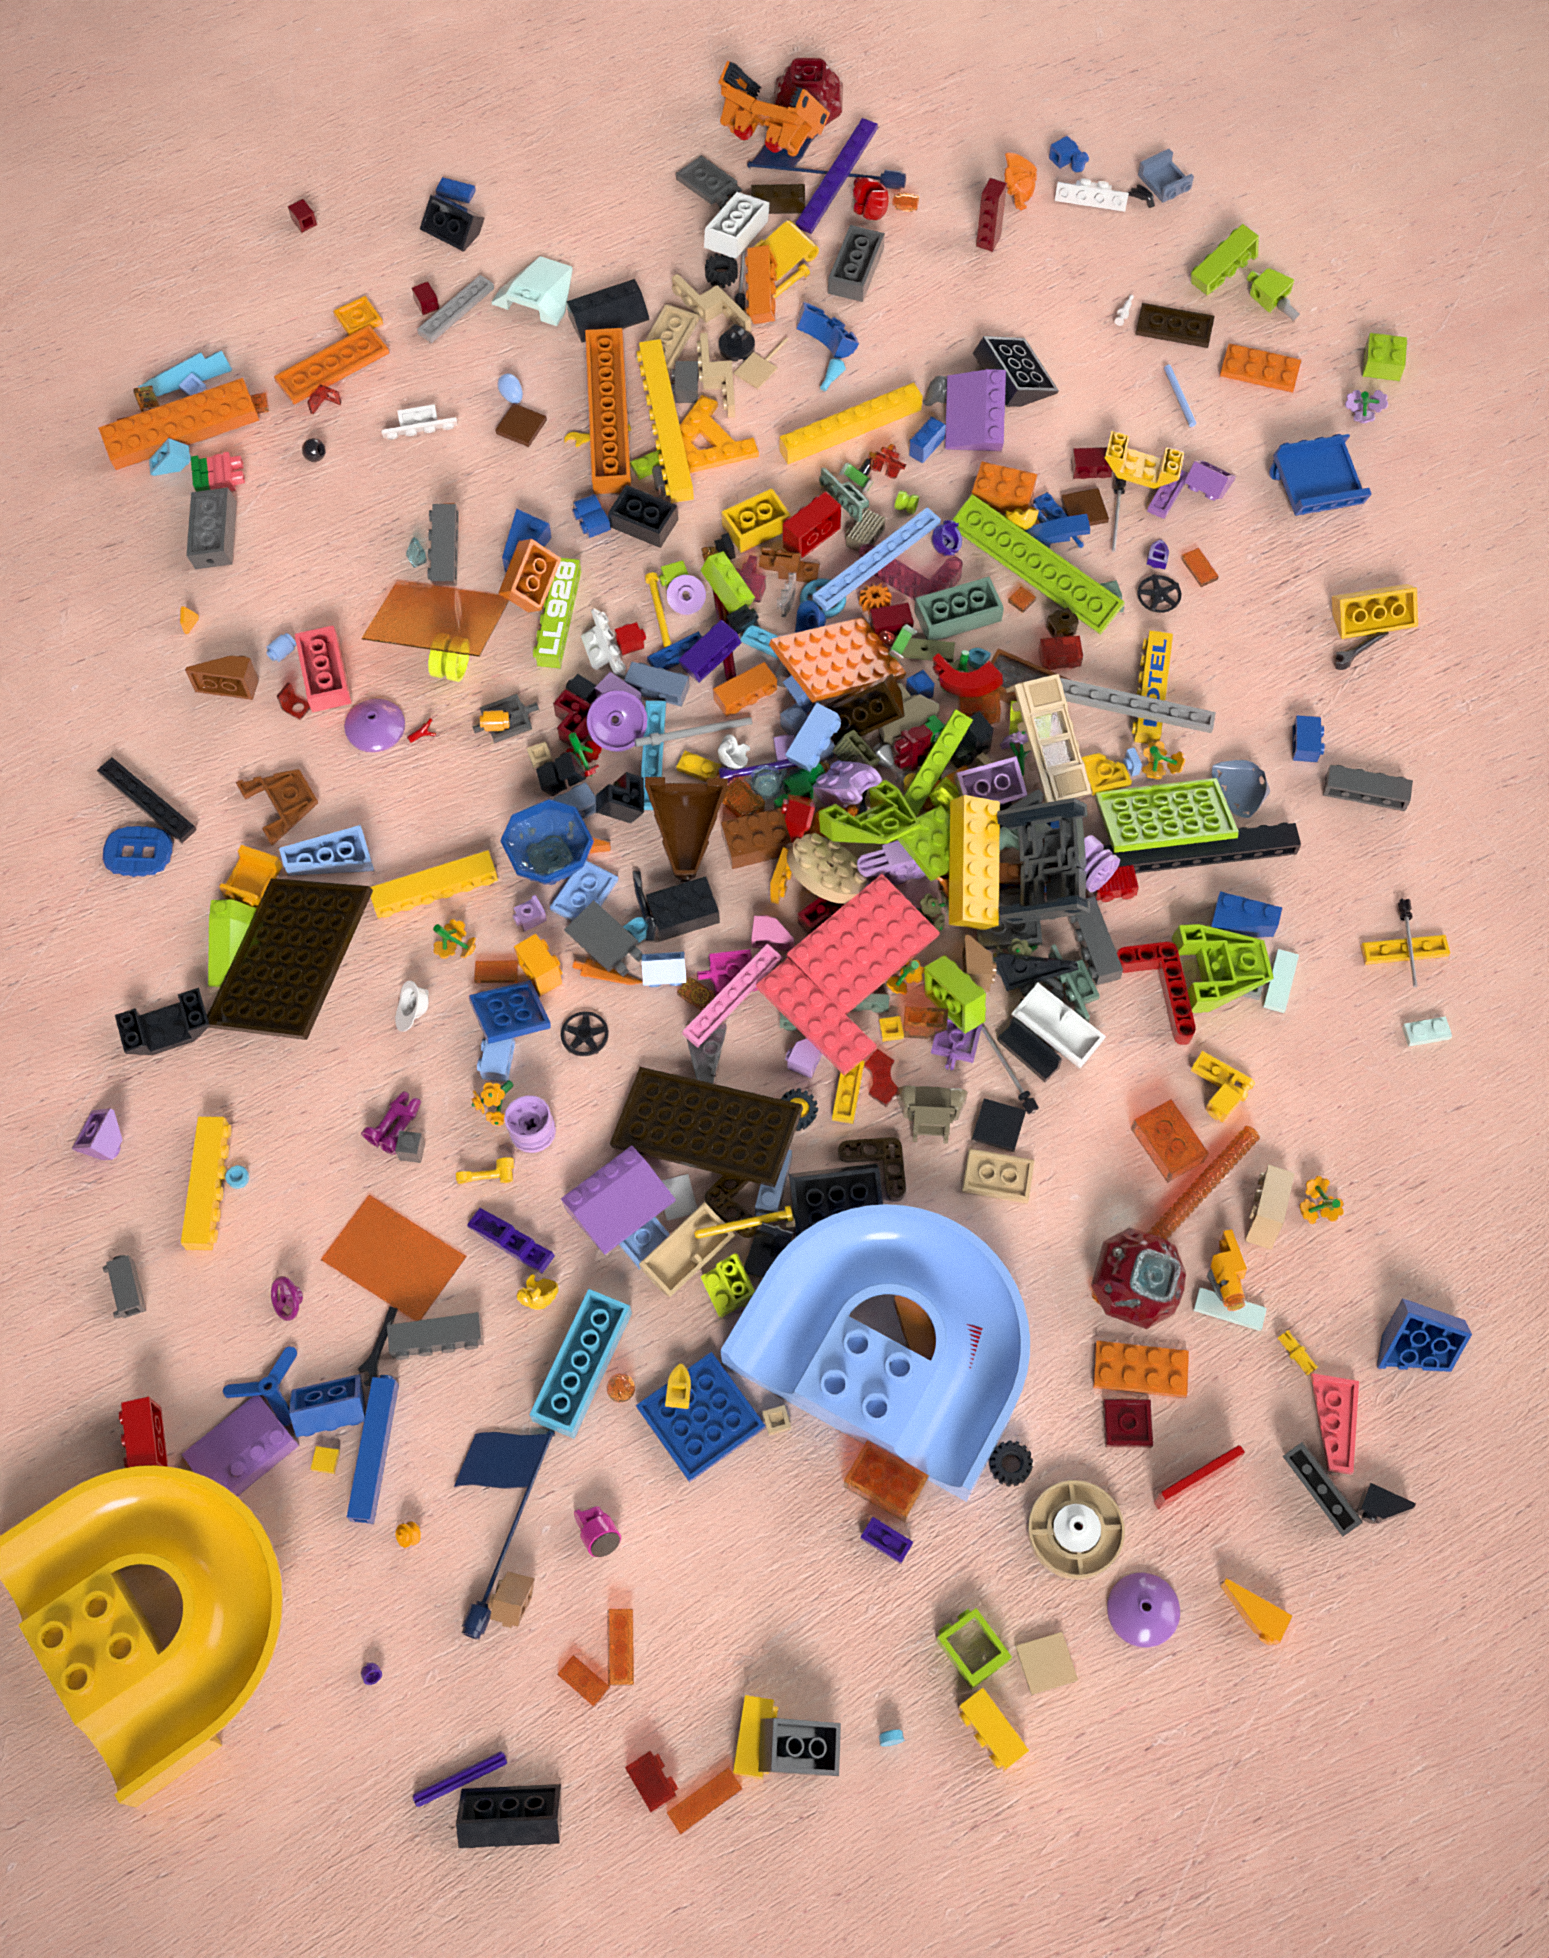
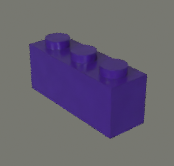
(710, 651)

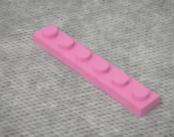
(732, 995)

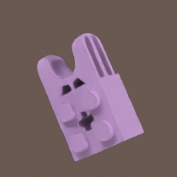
(892, 862)

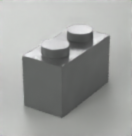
(686, 381)

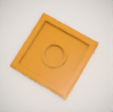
(357, 315)

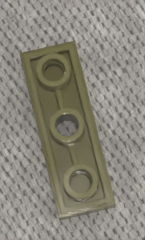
(927, 649)

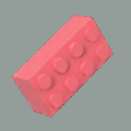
(322, 668)

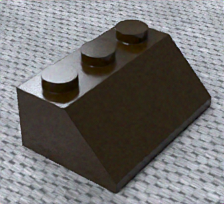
(781, 197)

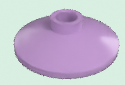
(695, 589)

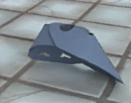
(1242, 785)

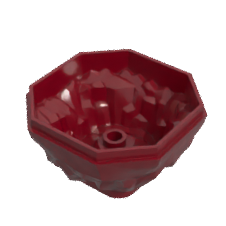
(816, 79)

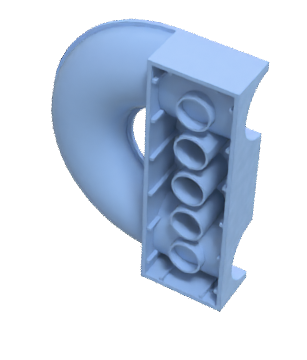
(817, 1357)

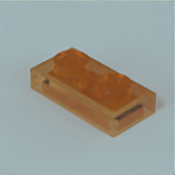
(583, 1681)

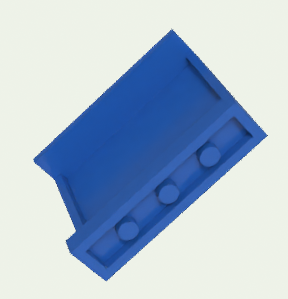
(1319, 475)

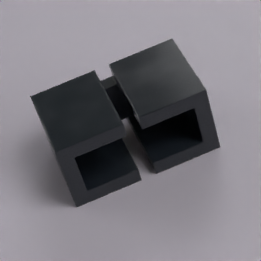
(553, 774)

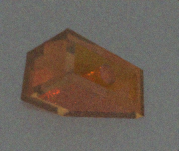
(924, 1022)

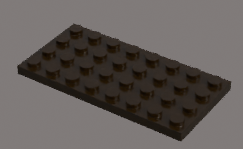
(707, 1126)

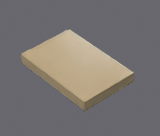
(998, 1176)

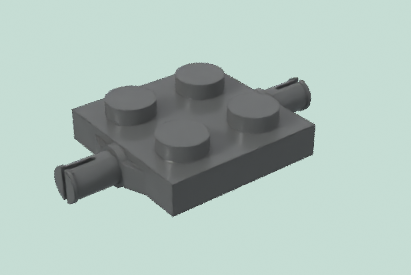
(518, 717)

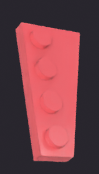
(1337, 1416)

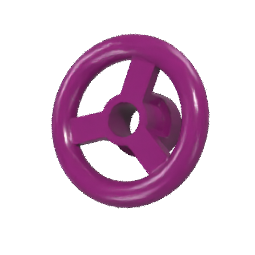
(289, 1296)

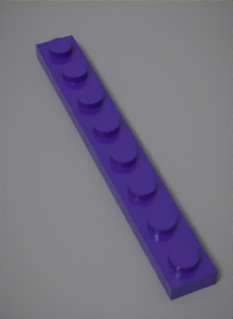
(836, 175)

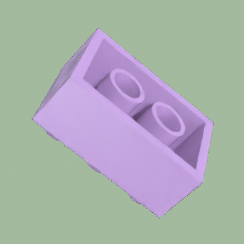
(994, 781)

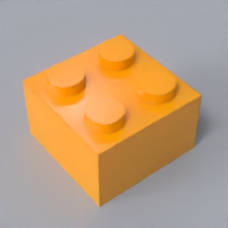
(538, 964)

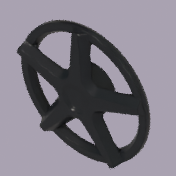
(1158, 593)
(584, 1034)

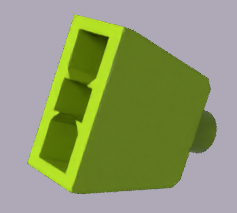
(1269, 287)

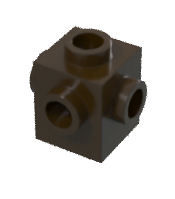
(1062, 623)

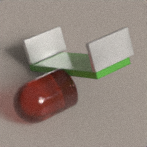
(899, 642)

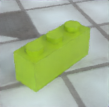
(726, 582)

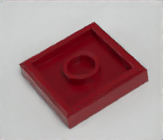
(1128, 1423)

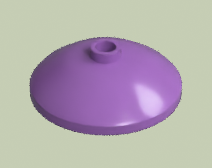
(630, 723)
(375, 733)
(1133, 1623)

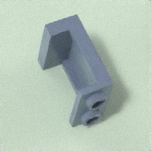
(1164, 176)

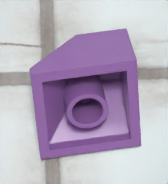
(99, 1135)

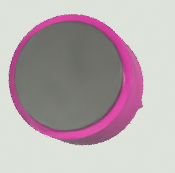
(599, 1534)

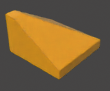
(187, 619)

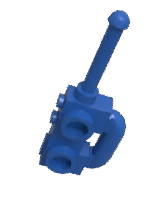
(1053, 511)

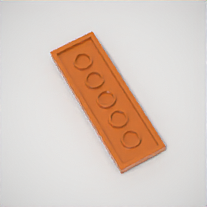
(331, 364)

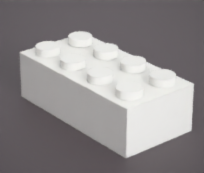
(736, 225)

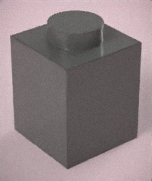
(410, 1146)

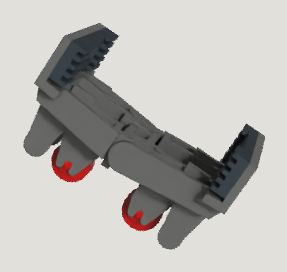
(1062, 847)

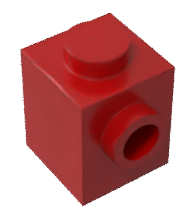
(630, 638)

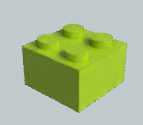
(1384, 356)

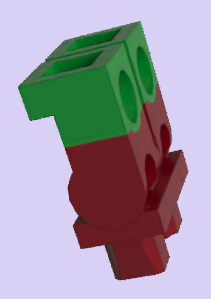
(917, 743)

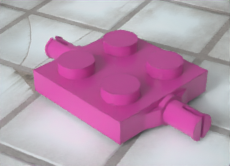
(725, 967)

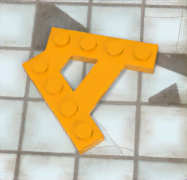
(724, 448)

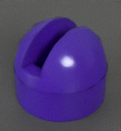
(370, 1679)

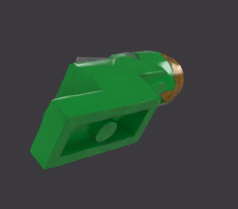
(801, 782)

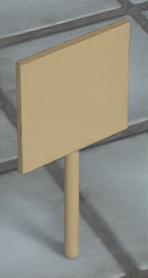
(756, 369)

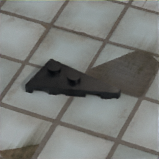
(1025, 970)

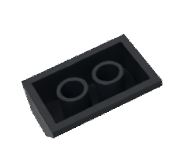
(451, 222)

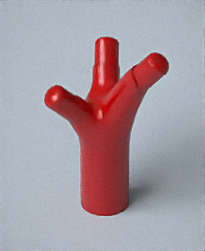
(421, 732)

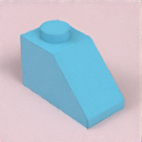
(169, 458)

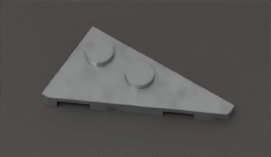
(707, 1055)

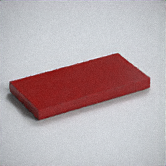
(1199, 1477)

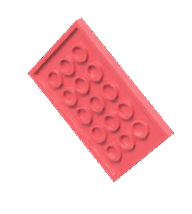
(863, 944)

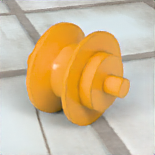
(408, 1534)

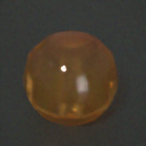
(620, 1387)

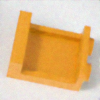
(251, 876)

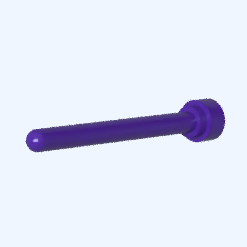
(730, 774)

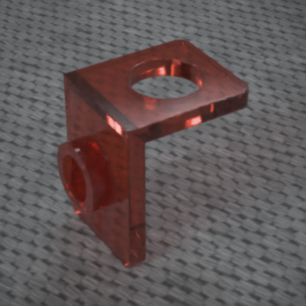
(320, 395)
(288, 699)

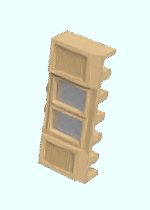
(1050, 738)

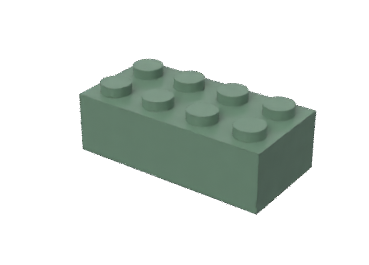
(958, 609)

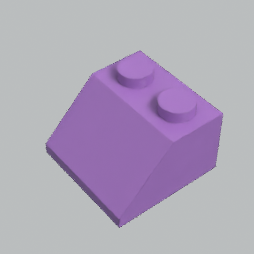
(1209, 480)

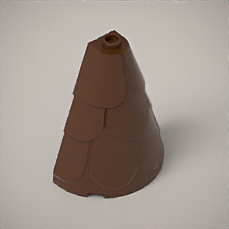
(685, 820)

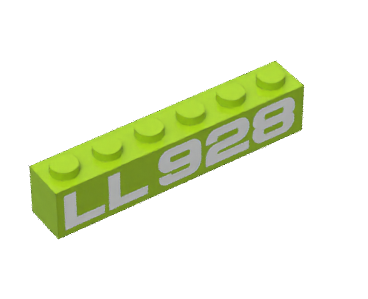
(557, 615)

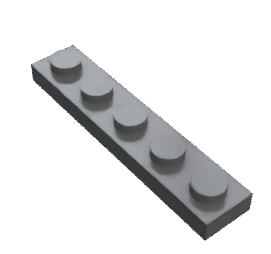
(455, 309)

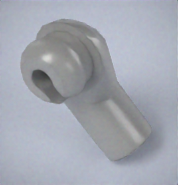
(1285, 307)

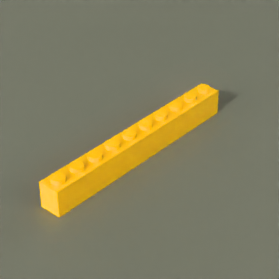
(666, 421)

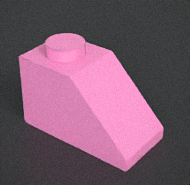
(771, 932)

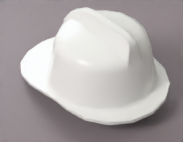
(411, 1005)

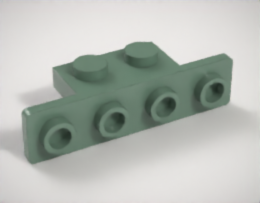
(845, 494)
(1078, 985)

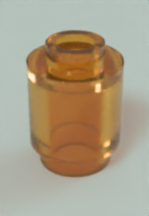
(906, 201)

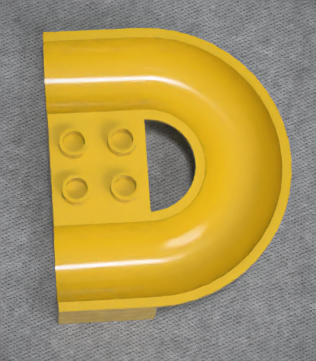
(137, 1702)

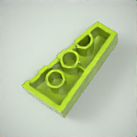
(1225, 260)

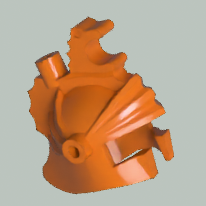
(1020, 179)

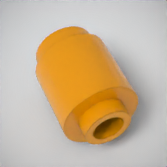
(494, 720)

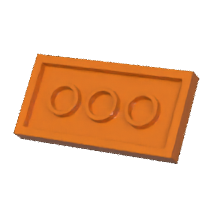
(1260, 367)
(1141, 1369)

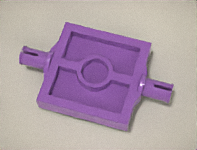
(956, 1044)

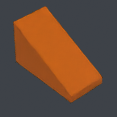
(600, 846)

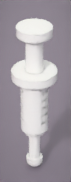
(1123, 312)

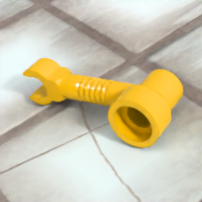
(503, 1171)

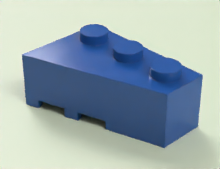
(523, 528)
(1245, 916)

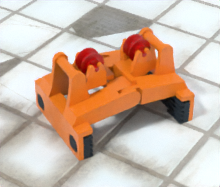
(786, 125)

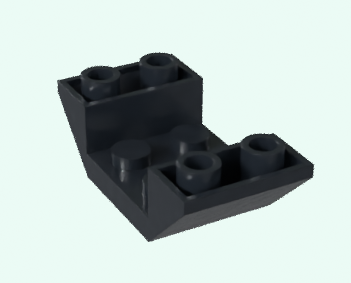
(163, 1027)

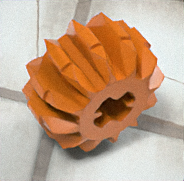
(874, 597)

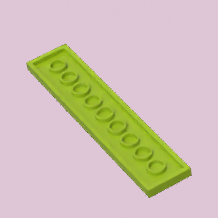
(1037, 564)

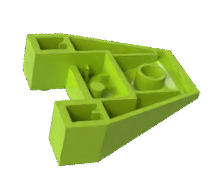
(883, 823)
(1227, 964)

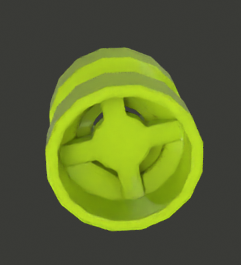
(906, 502)

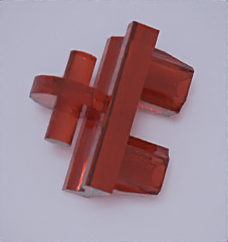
(879, 459)

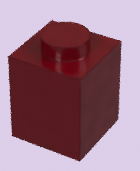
(302, 215)
(425, 298)

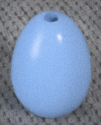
(510, 388)

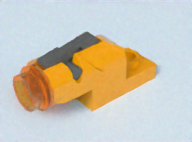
(1227, 1271)

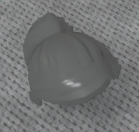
(936, 391)

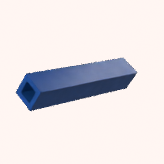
(373, 1450)

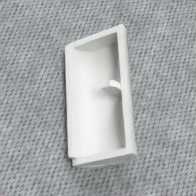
(1058, 1025)

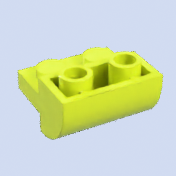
(728, 1285)

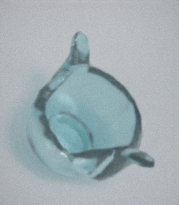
(766, 781)

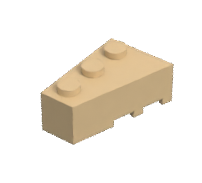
(1270, 1207)

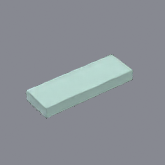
(1280, 986)
(1248, 1316)

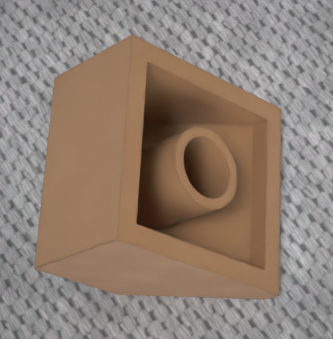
(978, 963)

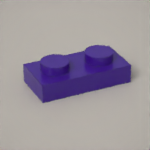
(886, 1540)

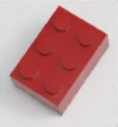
(812, 525)
(143, 1433)

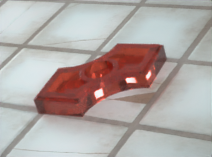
(883, 1087)

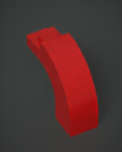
(967, 683)

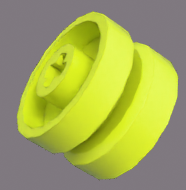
(448, 665)

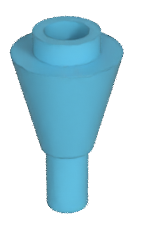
(834, 370)

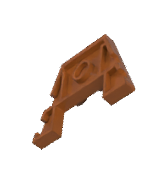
(289, 796)

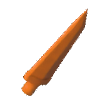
(595, 970)

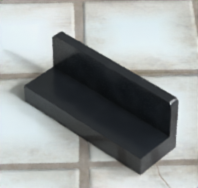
(1030, 1050)

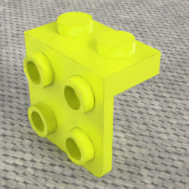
(943, 794)

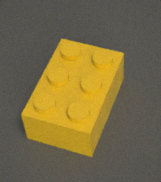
(755, 520)

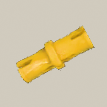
(1297, 1352)

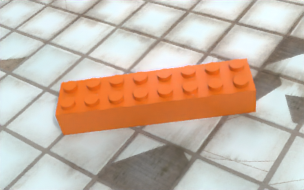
(183, 420)

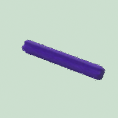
(459, 1779)

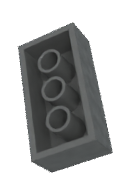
(856, 263)

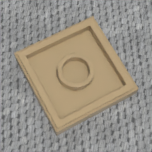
(1046, 1663)

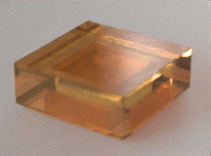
(1022, 599)

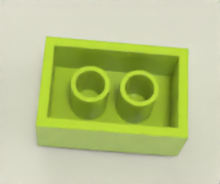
(954, 990)

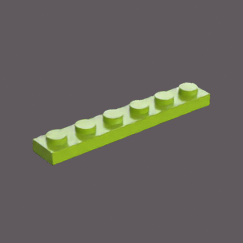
(936, 760)

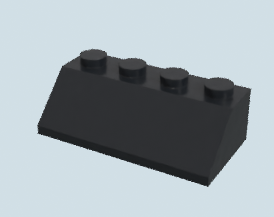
(608, 309)
(509, 1816)

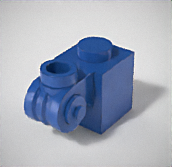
(1066, 152)

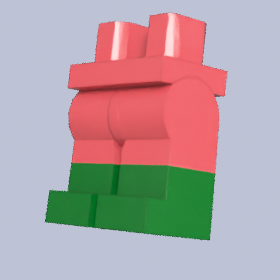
(217, 472)

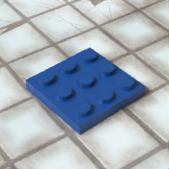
(509, 1012)

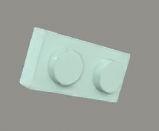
(1427, 1031)

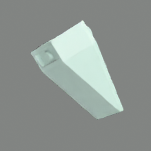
(540, 286)

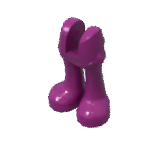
(397, 1108)

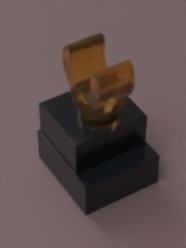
(723, 544)

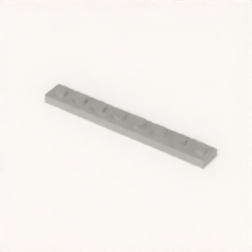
(1138, 706)

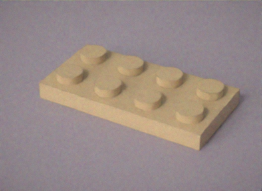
(674, 329)

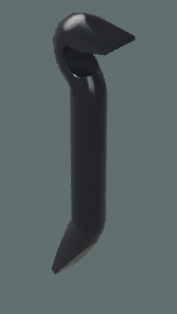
(648, 919)

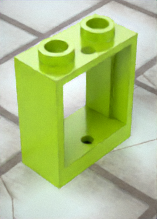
(988, 1669)

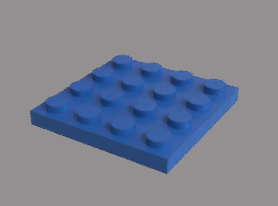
(711, 1427)

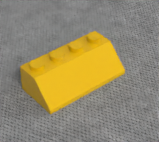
(1375, 610)

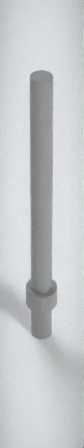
(656, 738)

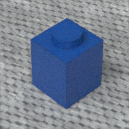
(920, 684)

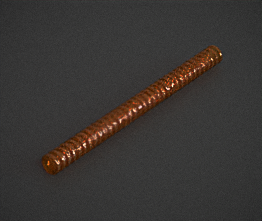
(1203, 1185)

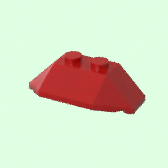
(798, 815)

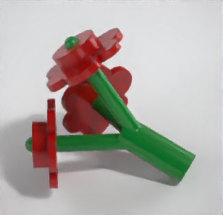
(590, 752)

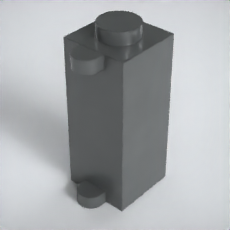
(125, 1286)

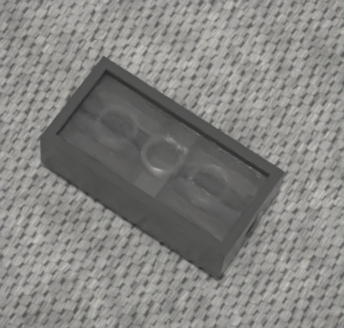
(211, 528)

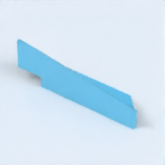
(199, 366)

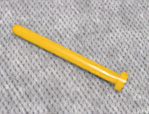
(802, 271)
(652, 579)
(745, 1223)

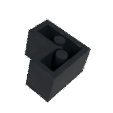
(974, 742)
(623, 799)

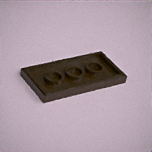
(1175, 325)

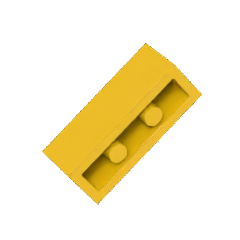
(992, 1730)
(747, 1750)

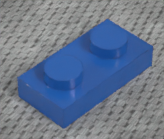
(455, 190)

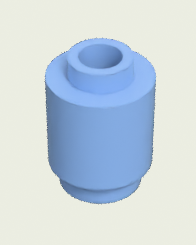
(280, 647)

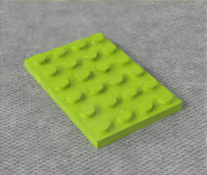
(1166, 815)

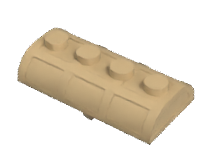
(682, 1254)

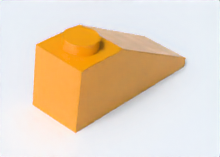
(1261, 1616)

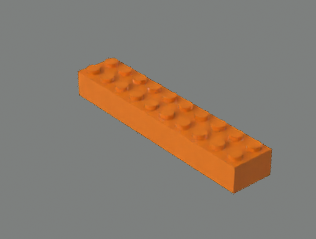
(608, 410)

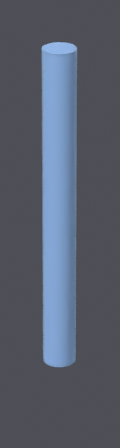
(1180, 396)

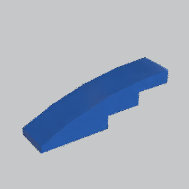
(1060, 529)

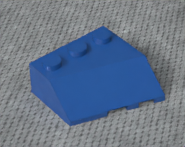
(1422, 1339)

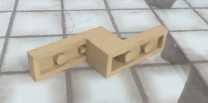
(710, 303)
(716, 375)

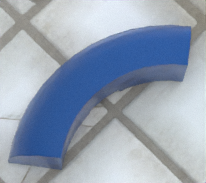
(826, 330)

